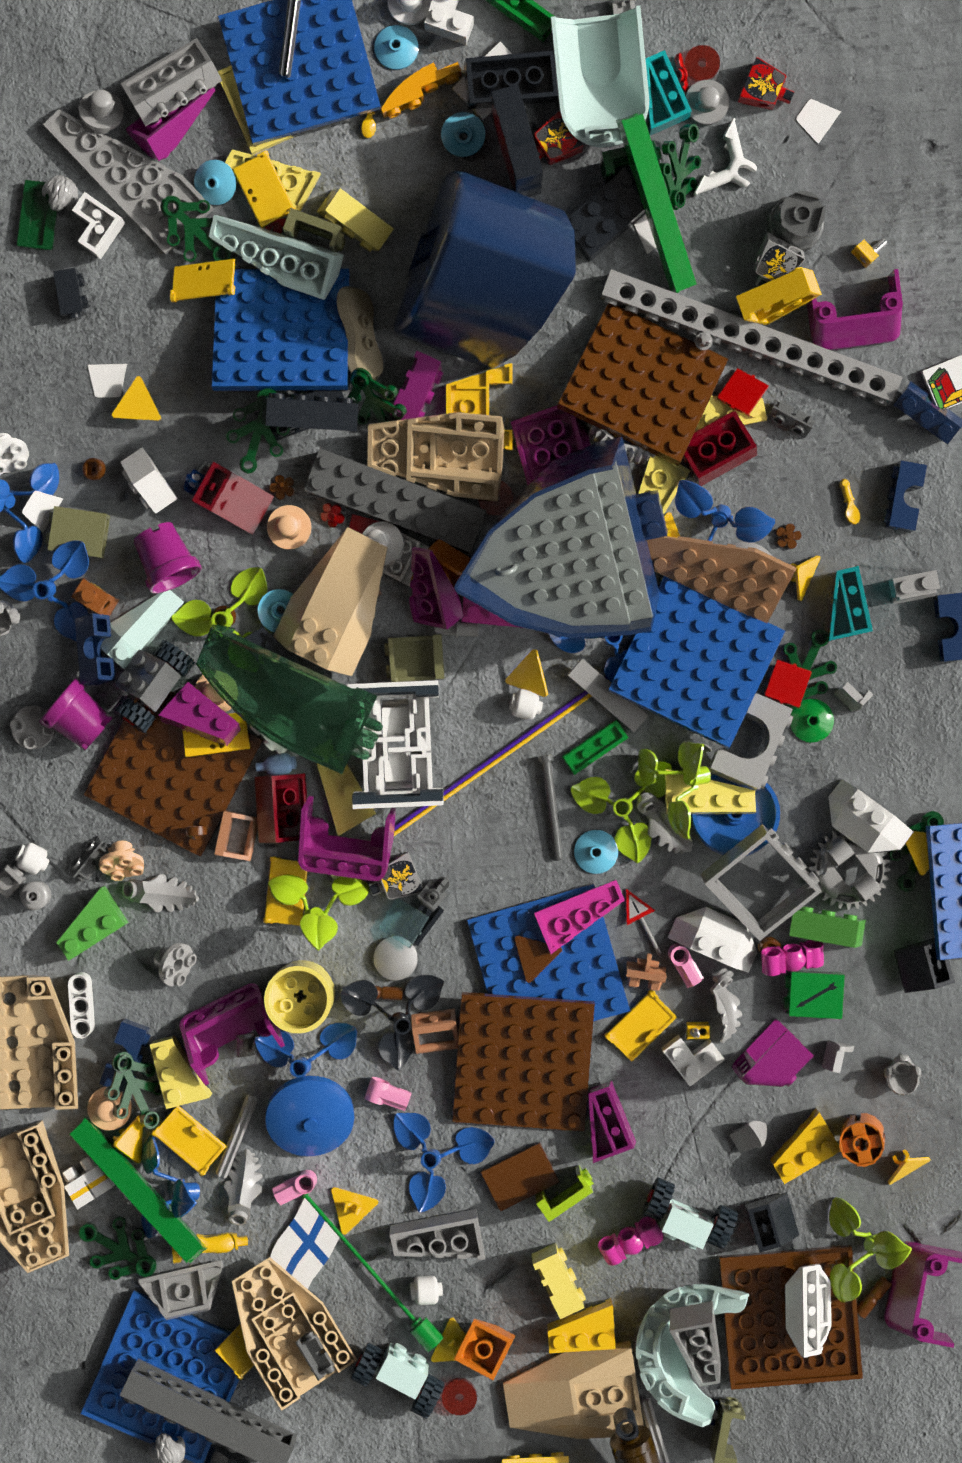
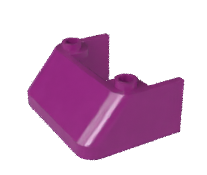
(857, 330)
(344, 855)
(222, 1022)
(772, 1058)
(908, 1289)

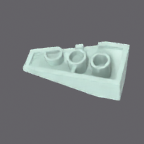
(140, 627)

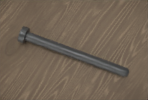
(552, 808)

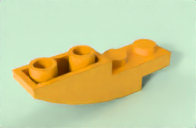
(410, 91)

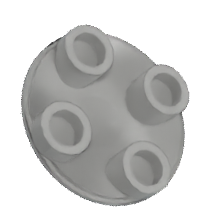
(27, 729)
(394, 959)

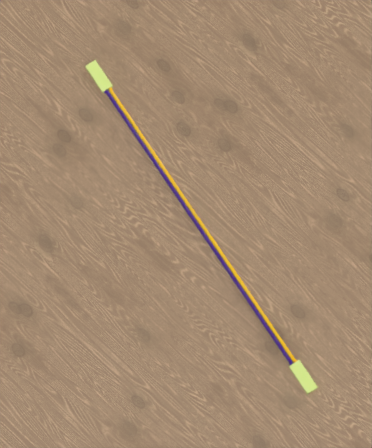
(494, 760)

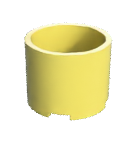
(285, 1007)

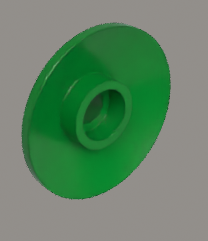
(800, 723)

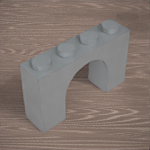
(752, 772)

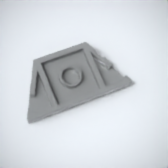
(184, 1290)

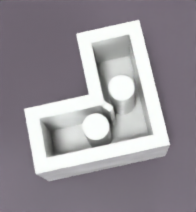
(448, 22)
(102, 226)
(147, 481)
(692, 1064)

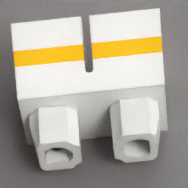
(87, 1185)

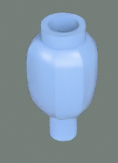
(278, 764)

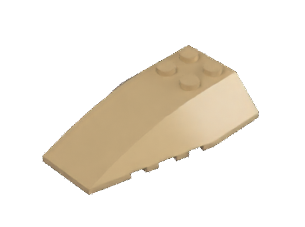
(442, 451)
(336, 605)

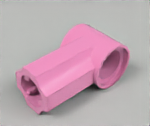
(686, 966)
(381, 1092)
(293, 1187)

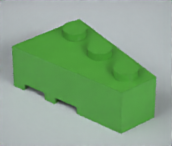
(92, 925)
(828, 927)

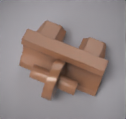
(647, 970)

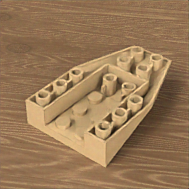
(32, 1199)
(272, 1317)
(575, 1393)

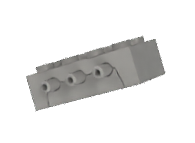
(171, 82)

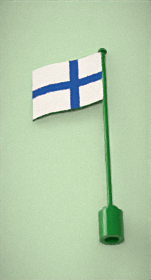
(307, 1247)

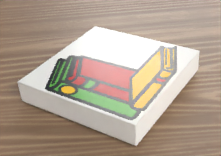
(945, 383)

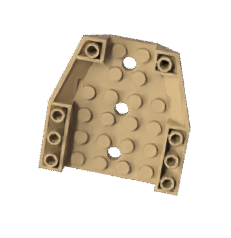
(45, 1050)

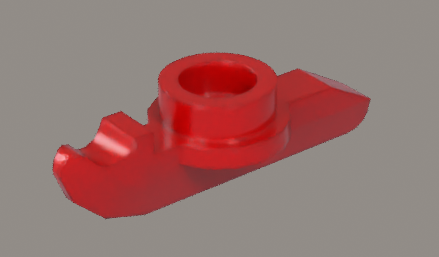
(681, 72)

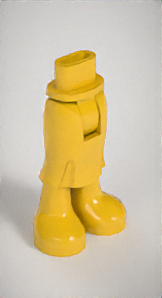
(217, 1243)

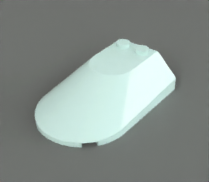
(600, 74)

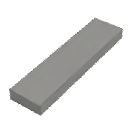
(598, 687)

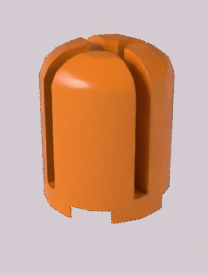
(852, 1146)

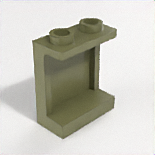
(299, 220)
(80, 525)
(415, 658)
(719, 1449)

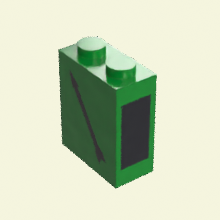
(814, 994)

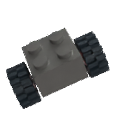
(148, 683)

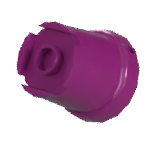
(165, 558)
(76, 716)

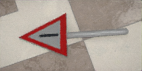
(636, 910)

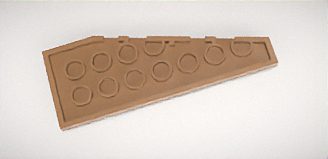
(729, 574)

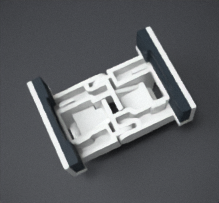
(406, 765)

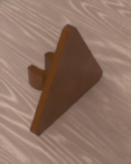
(534, 956)

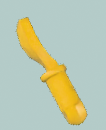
(368, 125)
(851, 513)

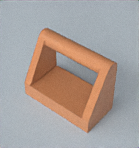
(224, 833)
(434, 1022)

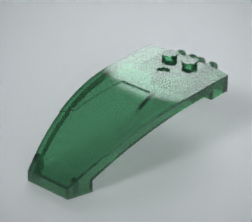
(289, 701)

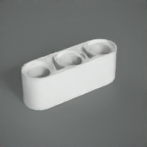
(76, 1014)

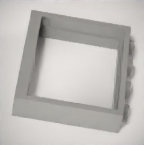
(782, 911)

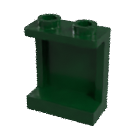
(616, 159)

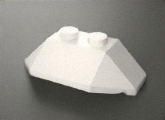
(865, 820)
(715, 937)
(808, 1309)

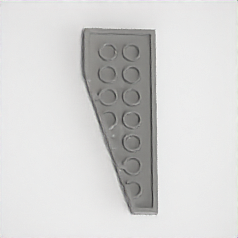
(128, 177)

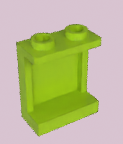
(567, 1198)

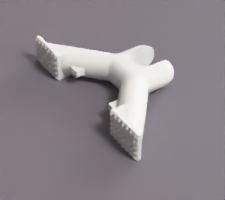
(731, 173)

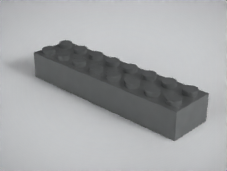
(395, 501)
(207, 1415)

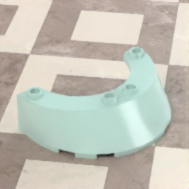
(662, 1363)

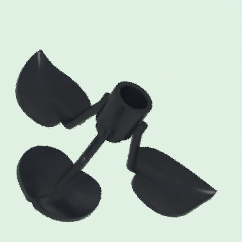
(397, 1046)

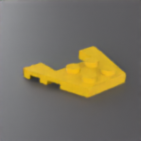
(472, 394)

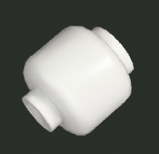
(525, 704)
(31, 858)
(425, 1290)

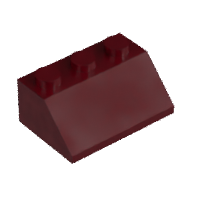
(719, 448)
(279, 806)

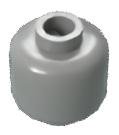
(42, 892)

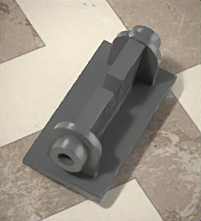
(782, 415)
(83, 865)
(434, 893)
(310, 1348)

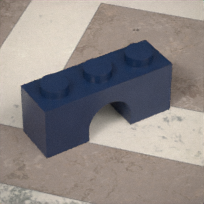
(940, 422)
(899, 514)
(950, 607)
(90, 633)
(132, 1038)

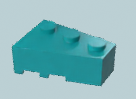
(666, 98)
(850, 606)

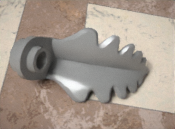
(659, 824)
(160, 893)
(726, 1003)
(243, 1187)

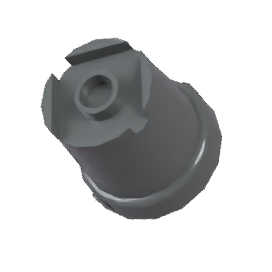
(797, 220)

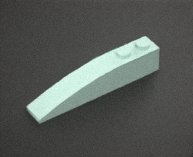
(284, 258)

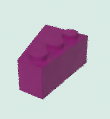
(419, 385)
(199, 715)
(608, 1123)

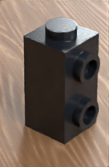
(70, 294)

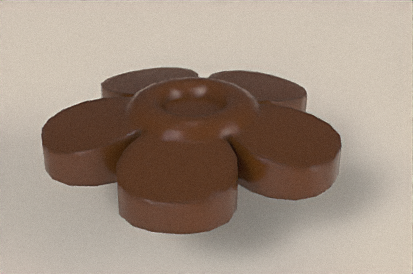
(282, 487)
(788, 536)

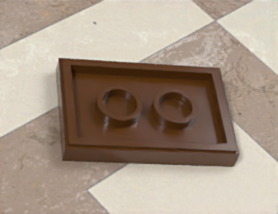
(520, 1176)

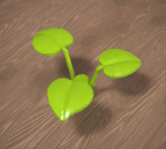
(195, 615)
(690, 759)
(632, 839)
(316, 923)
(888, 1248)

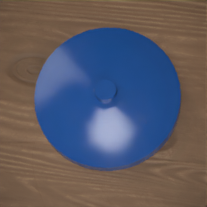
(725, 831)
(309, 1116)

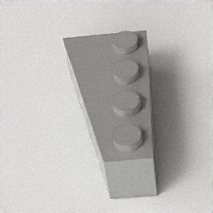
(440, 1236)
(697, 1340)

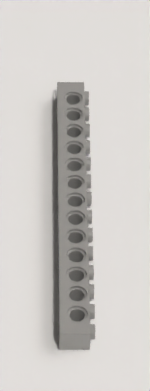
(887, 381)

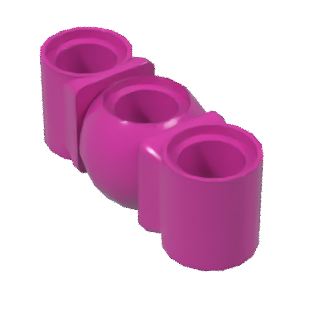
(792, 957)
(630, 1241)

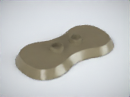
(357, 317)

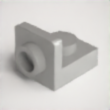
(11, 880)

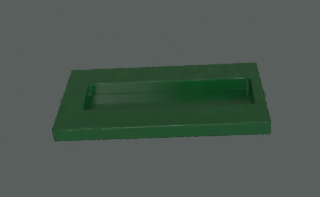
(36, 218)

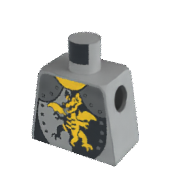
(776, 259)
(399, 880)

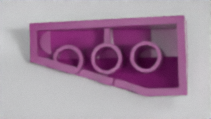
(166, 133)
(433, 596)

